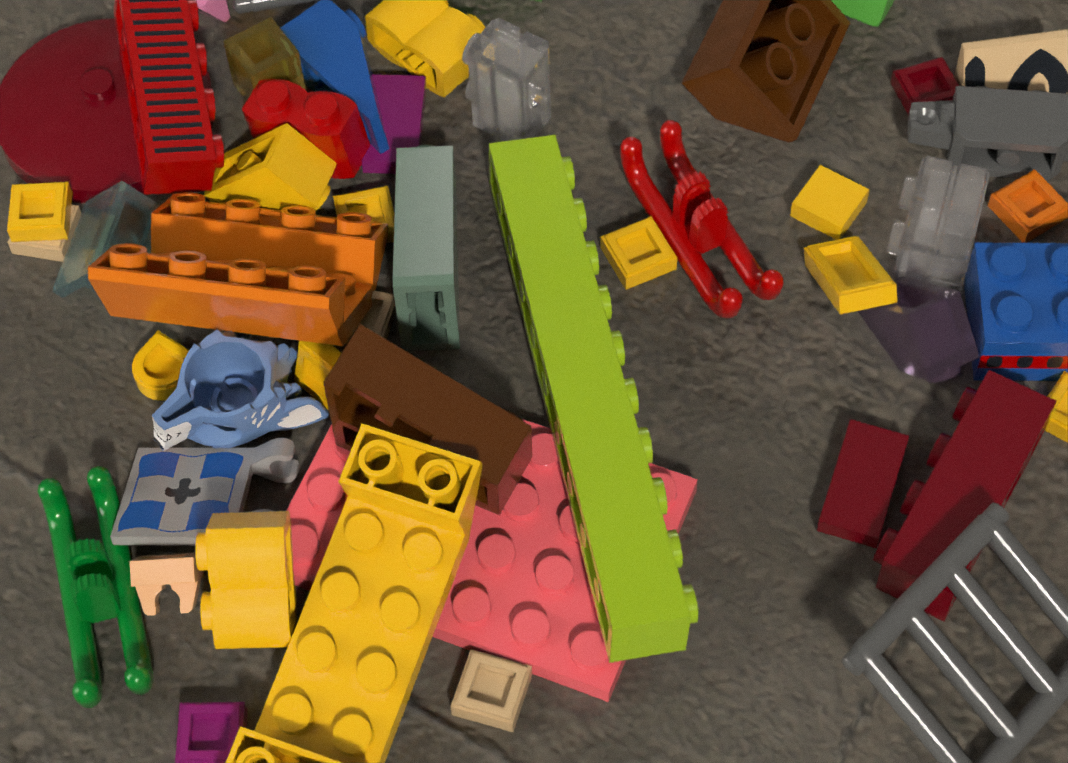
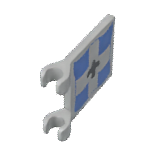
(179, 488)

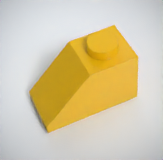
(275, 171)

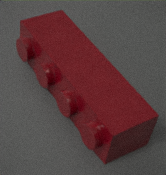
(970, 472)

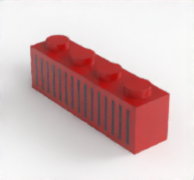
(168, 95)

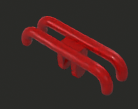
(696, 224)

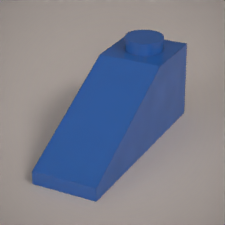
(337, 61)

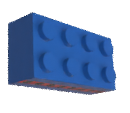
(1019, 309)

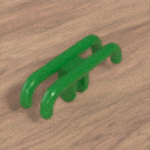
(96, 588)

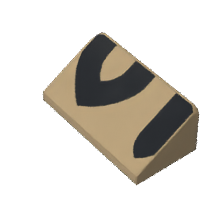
(1016, 62)

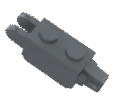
(996, 130)

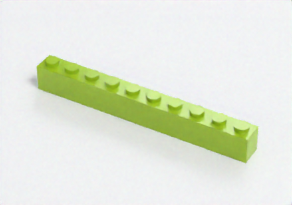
(590, 404)

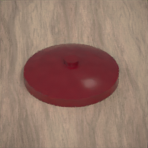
(70, 112)

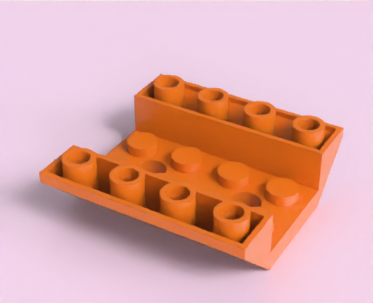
(247, 270)

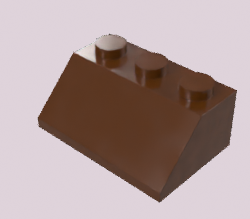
(766, 62)

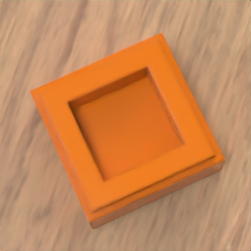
(1029, 206)

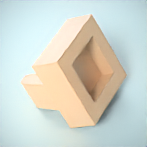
(153, 572)

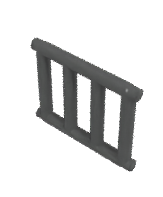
(909, 614)

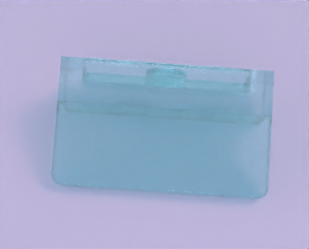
(106, 220)

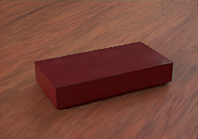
(862, 483)

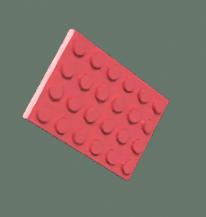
(521, 575)

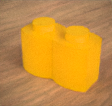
(424, 39)
(248, 579)

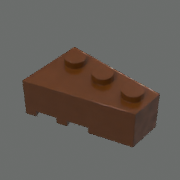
(407, 397)

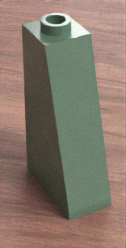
(426, 249)

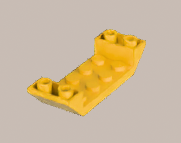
(369, 606)

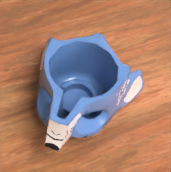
(233, 394)

